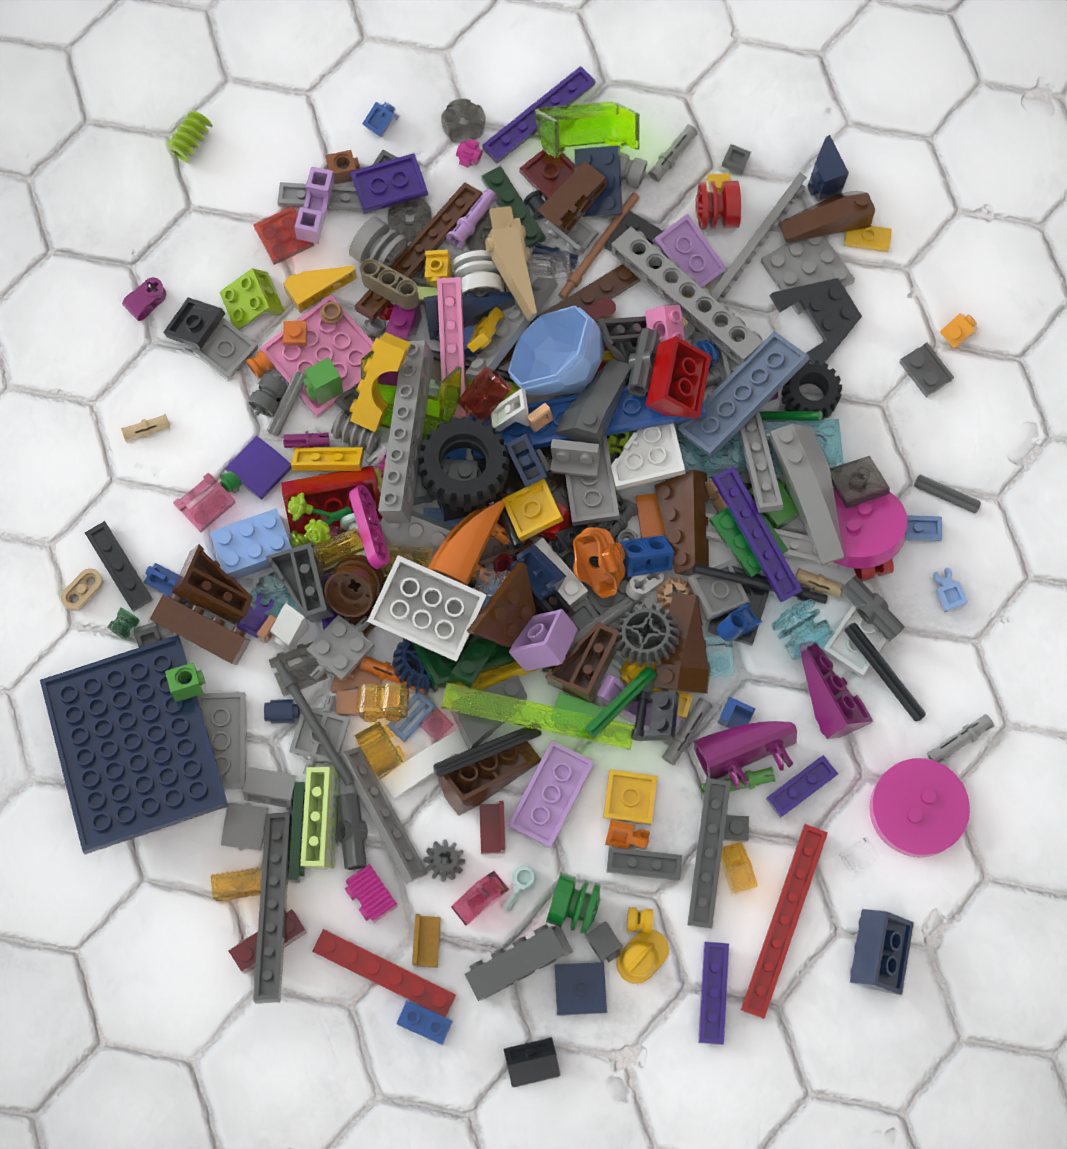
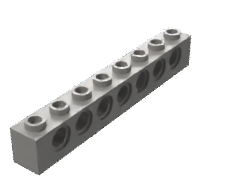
(633, 241)
(406, 434)

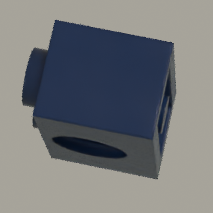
(526, 459)

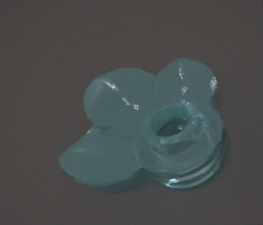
(274, 590)

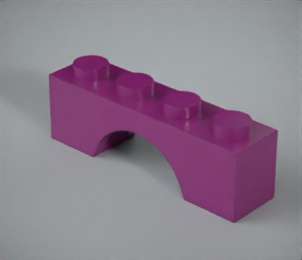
(402, 325)

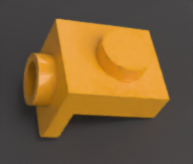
(959, 329)

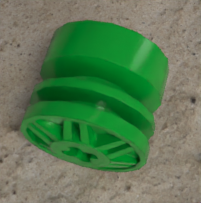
(573, 903)

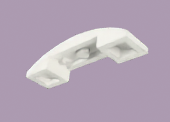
(421, 765)

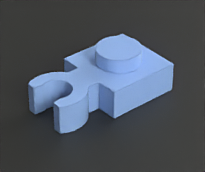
(950, 594)

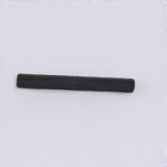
(885, 672)
(485, 750)

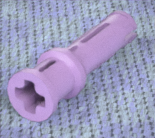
(467, 224)

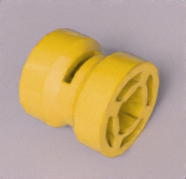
(645, 920)

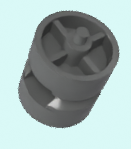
(265, 399)

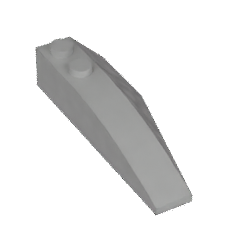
(810, 487)

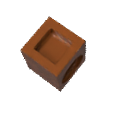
(337, 159)

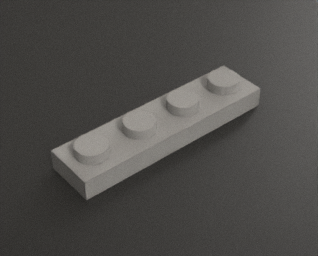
(342, 197)

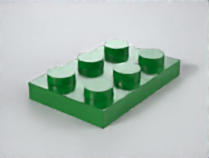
(735, 541)

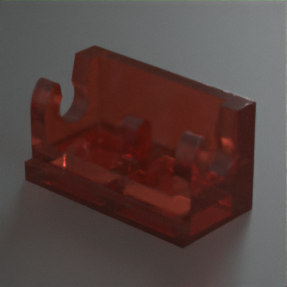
(484, 394)

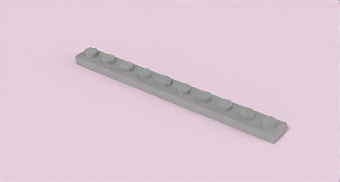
(748, 253)
(756, 452)

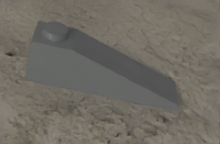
(593, 409)

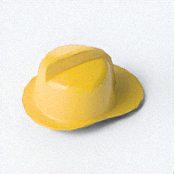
(642, 957)

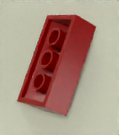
(328, 494)

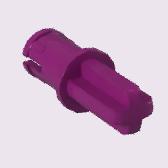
(306, 440)

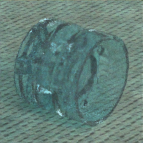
(801, 627)

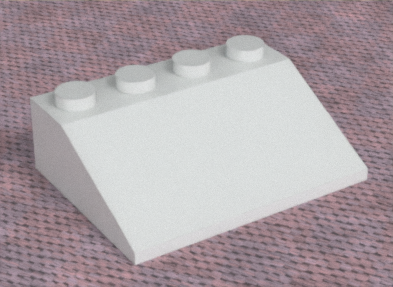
(427, 608)

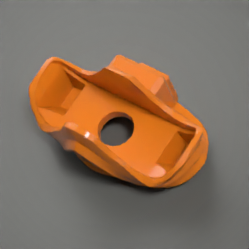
(611, 569)

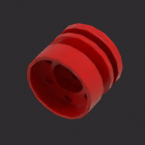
(718, 205)

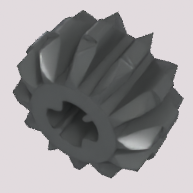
(435, 857)

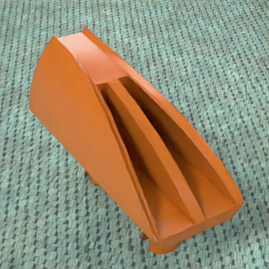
(464, 545)

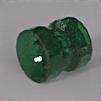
(123, 623)

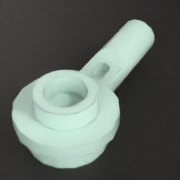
(523, 879)

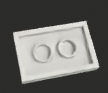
(844, 650)

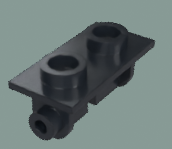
(566, 539)

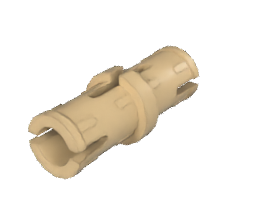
(145, 427)
(819, 583)

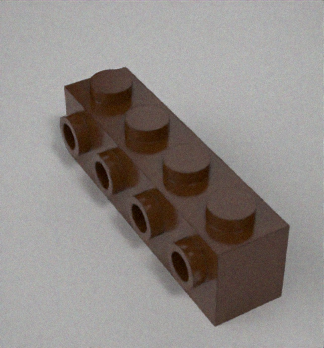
(200, 629)

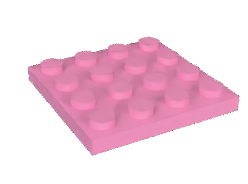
(341, 342)

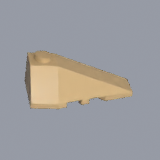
(510, 261)

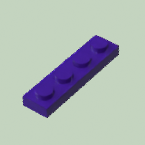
(713, 993)

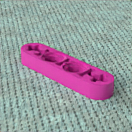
(369, 527)

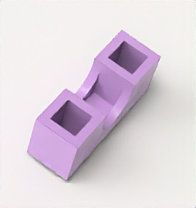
(317, 200)

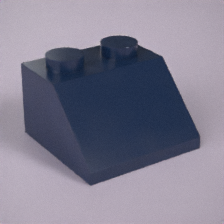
(828, 172)

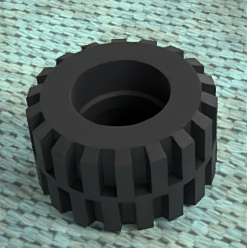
(822, 378)

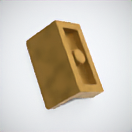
(426, 941)

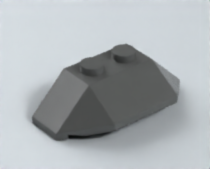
(622, 335)

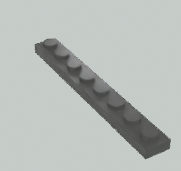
(272, 908)

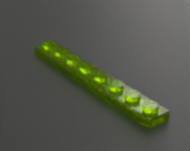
(533, 715)

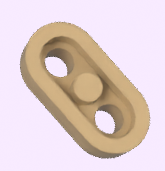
(80, 588)

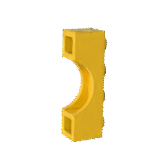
(370, 406)

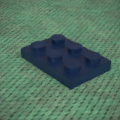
(607, 162)

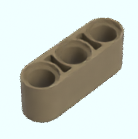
(389, 284)

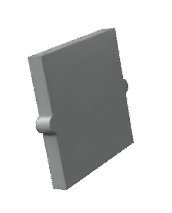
(244, 826)

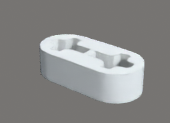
(647, 586)

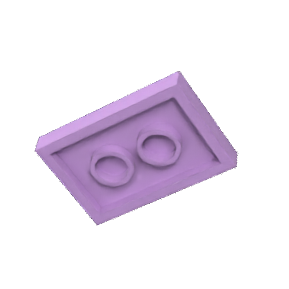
(690, 250)

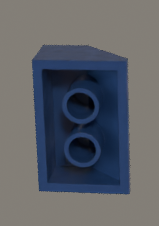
(881, 951)

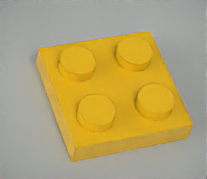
(532, 509)
(630, 797)

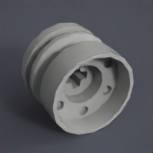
(377, 242)

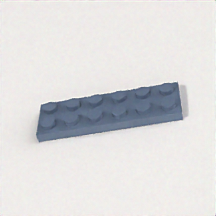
(744, 393)

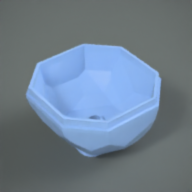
(558, 353)

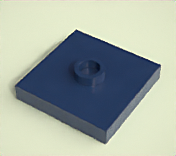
(580, 988)

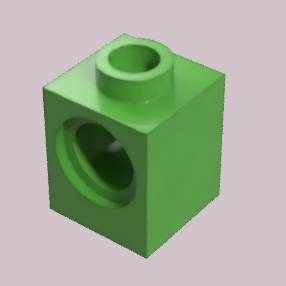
(179, 675)

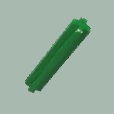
(620, 702)

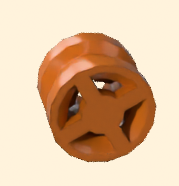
(259, 364)

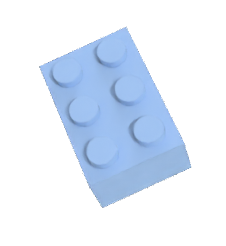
(246, 543)

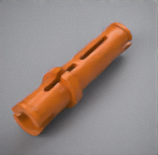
(370, 664)

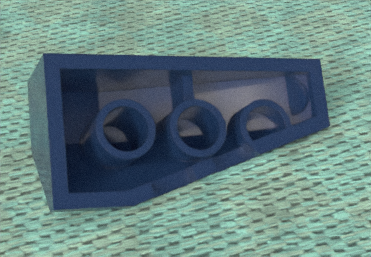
(473, 309)

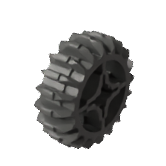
(630, 628)

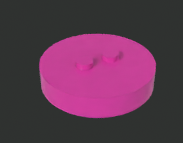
(871, 531)
(919, 807)

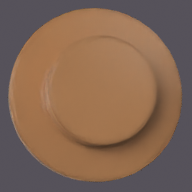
(331, 313)

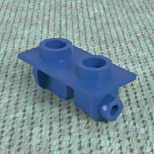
(161, 579)

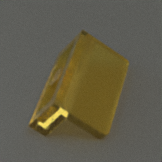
(338, 547)

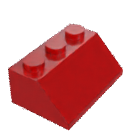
(678, 379)

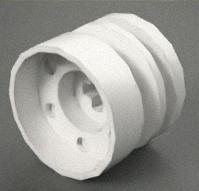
(477, 273)

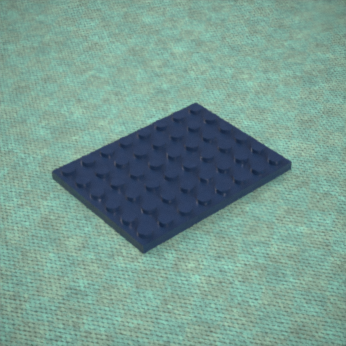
(129, 748)

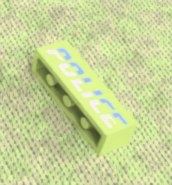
(320, 818)

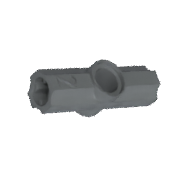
(642, 362)
(872, 608)
(351, 831)

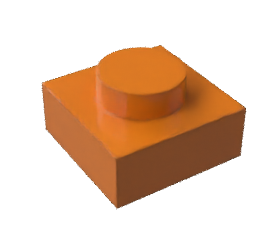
(295, 333)

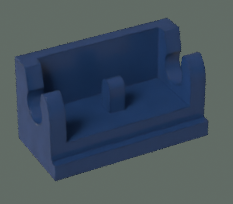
(543, 573)

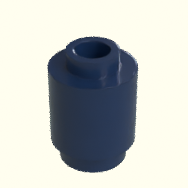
(281, 711)

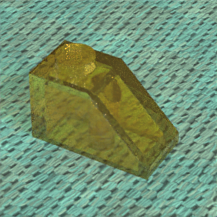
(738, 869)

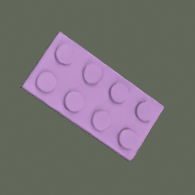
(550, 794)

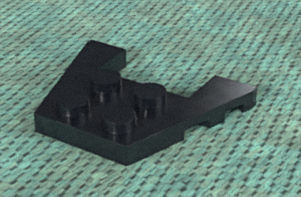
(828, 309)

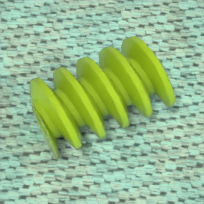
(188, 134)

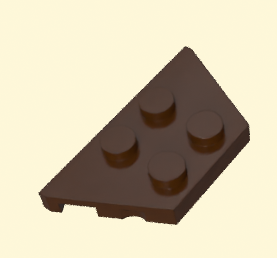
(507, 610)

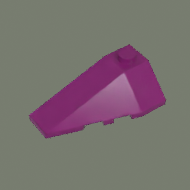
(832, 703)

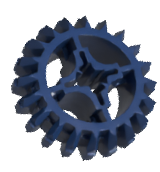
(404, 661)

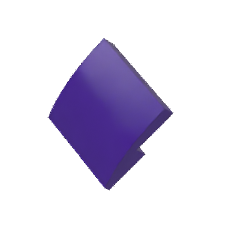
(259, 467)

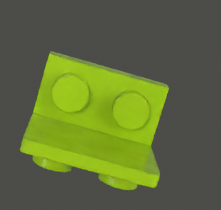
(250, 298)

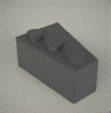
(304, 580)

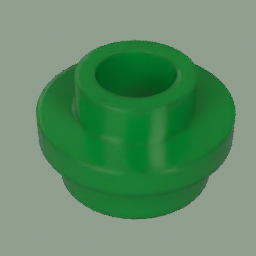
(230, 482)

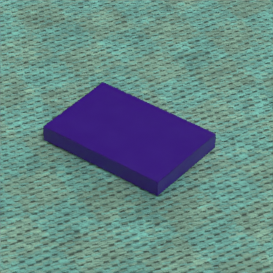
(389, 183)

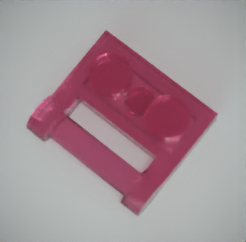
(209, 507)

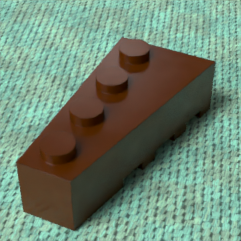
(685, 519)

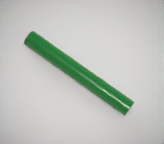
(791, 415)

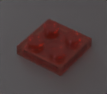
(279, 235)

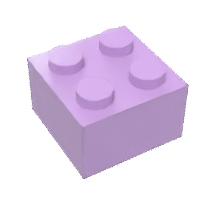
(544, 641)

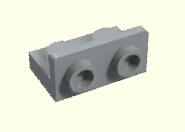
(575, 458)

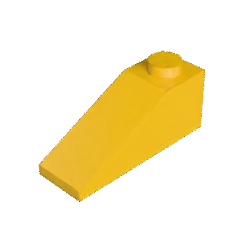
(315, 285)

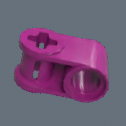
(144, 300)

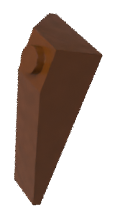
(831, 216)
(689, 665)
(481, 780)

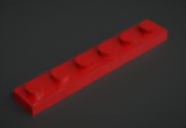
(384, 973)

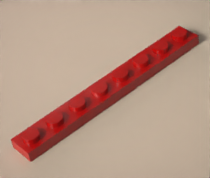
(783, 921)

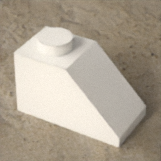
(288, 628)

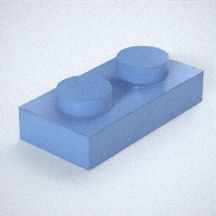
(924, 528)

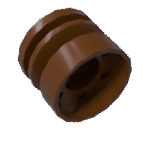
(353, 586)

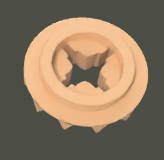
(666, 587)

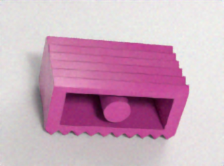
(371, 894)

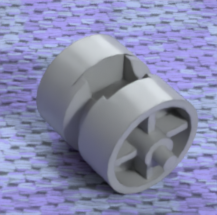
(633, 170)

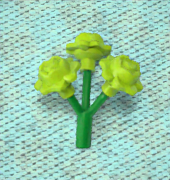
(316, 530)

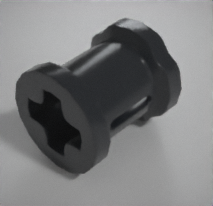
(535, 201)

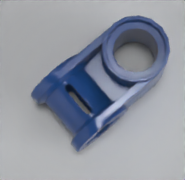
(738, 623)

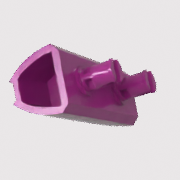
(742, 745)

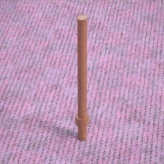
(576, 277)

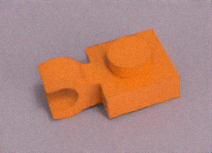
(623, 834)

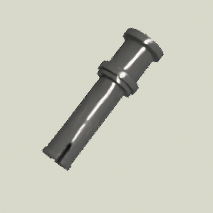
(626, 512)

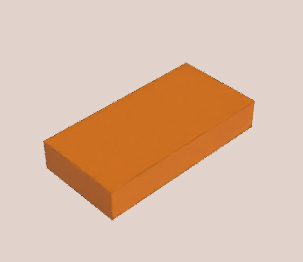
(649, 516)

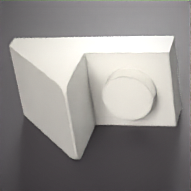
(510, 411)

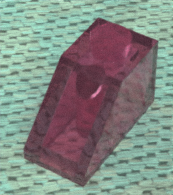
(479, 897)

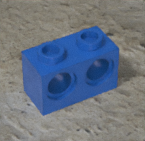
(647, 555)
(424, 1022)

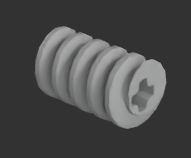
(355, 433)

